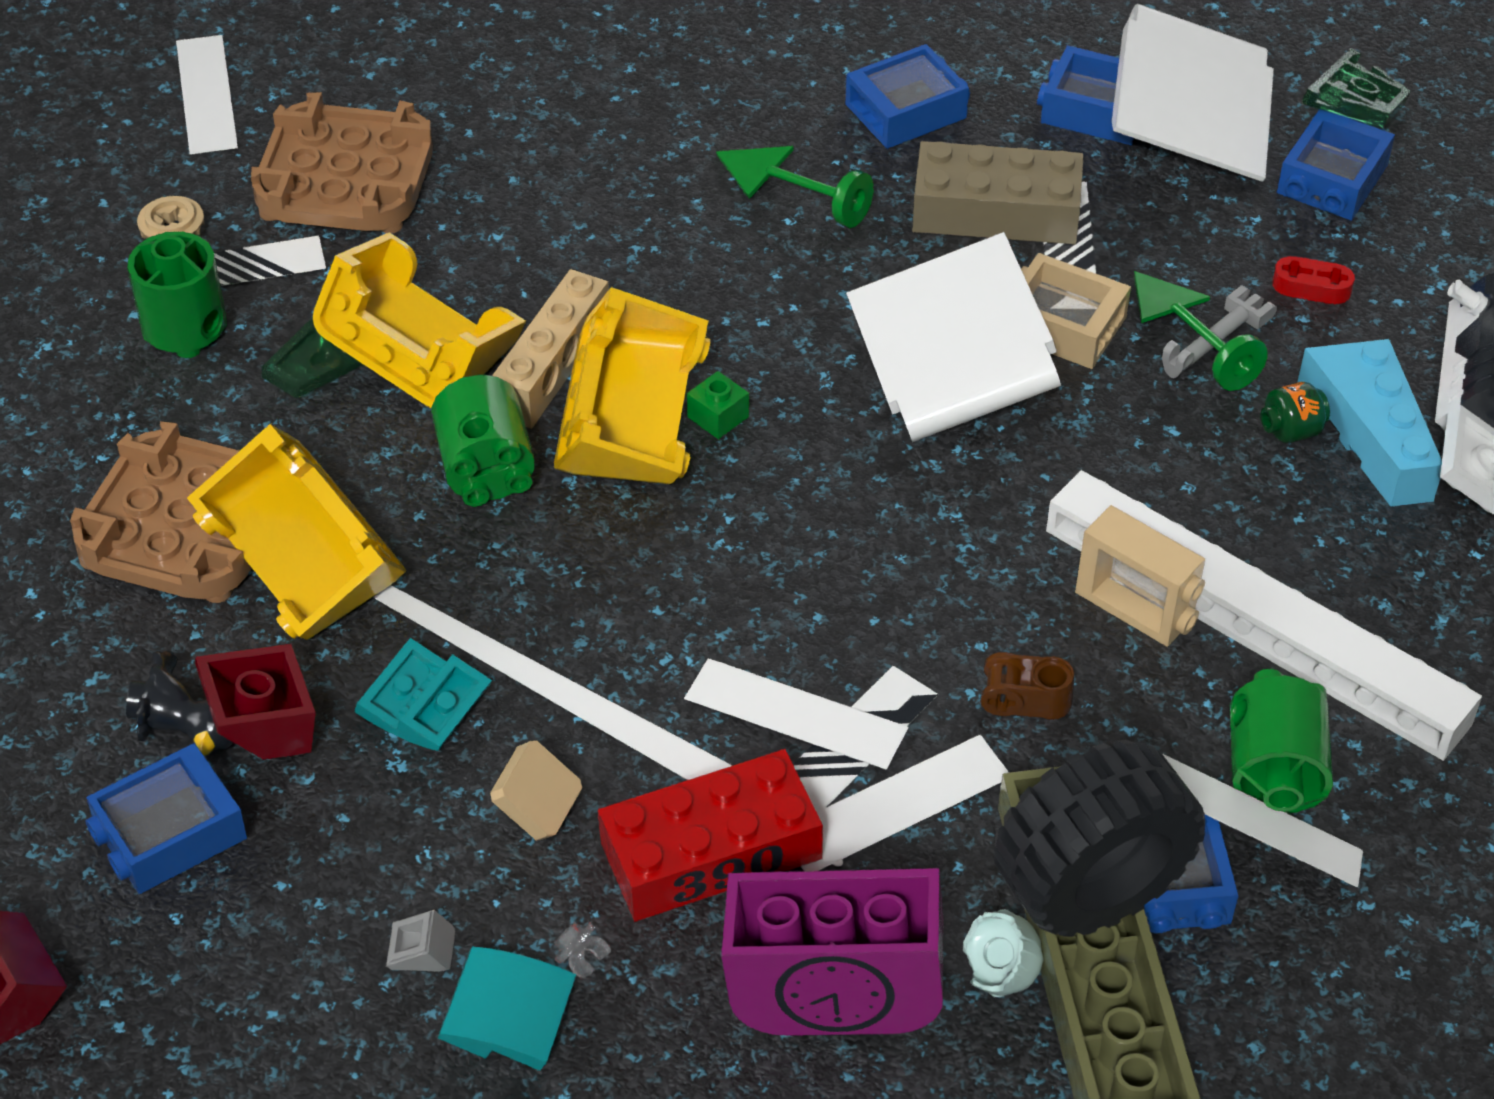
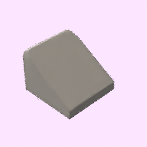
(421, 943)

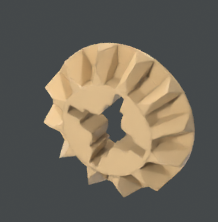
(167, 210)

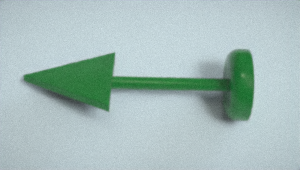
(754, 166)
(1237, 360)

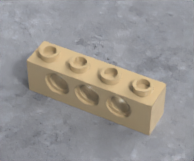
(548, 346)

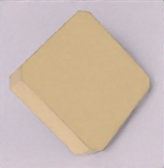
(536, 790)

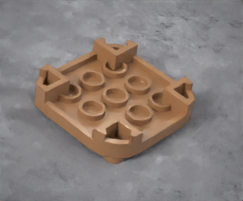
(343, 166)
(143, 523)

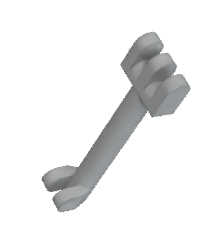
(1241, 310)

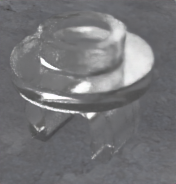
(573, 944)

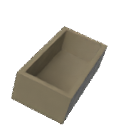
(998, 191)

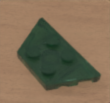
(1356, 92)

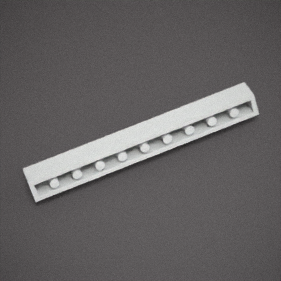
(1294, 629)

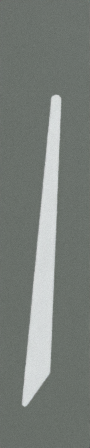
(609, 717)

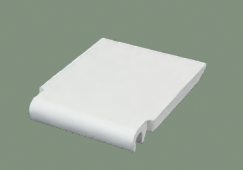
(1194, 92)
(956, 337)

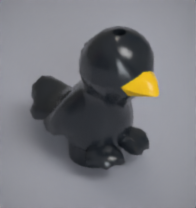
(167, 706)

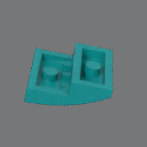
(422, 696)
(507, 1006)

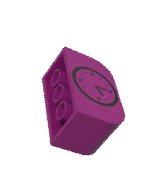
(834, 950)

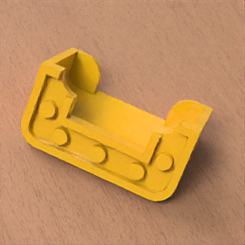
(401, 329)
(630, 391)
(296, 532)

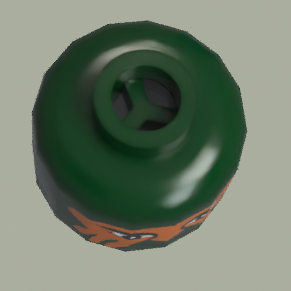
(1295, 412)

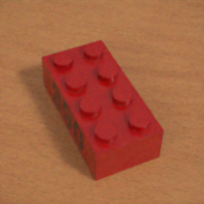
(690, 835)

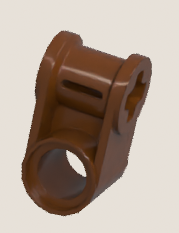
(1031, 687)

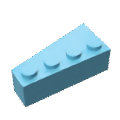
(1377, 417)

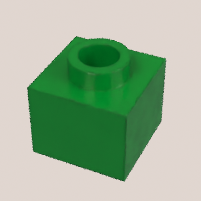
(718, 405)

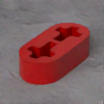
(1313, 280)

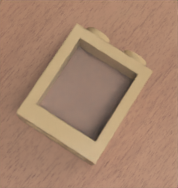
(1077, 307)
(1140, 576)

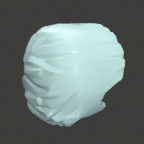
(1003, 953)

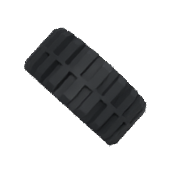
(1099, 838)

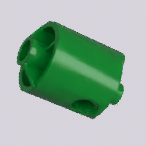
(177, 292)
(483, 439)
(1281, 741)

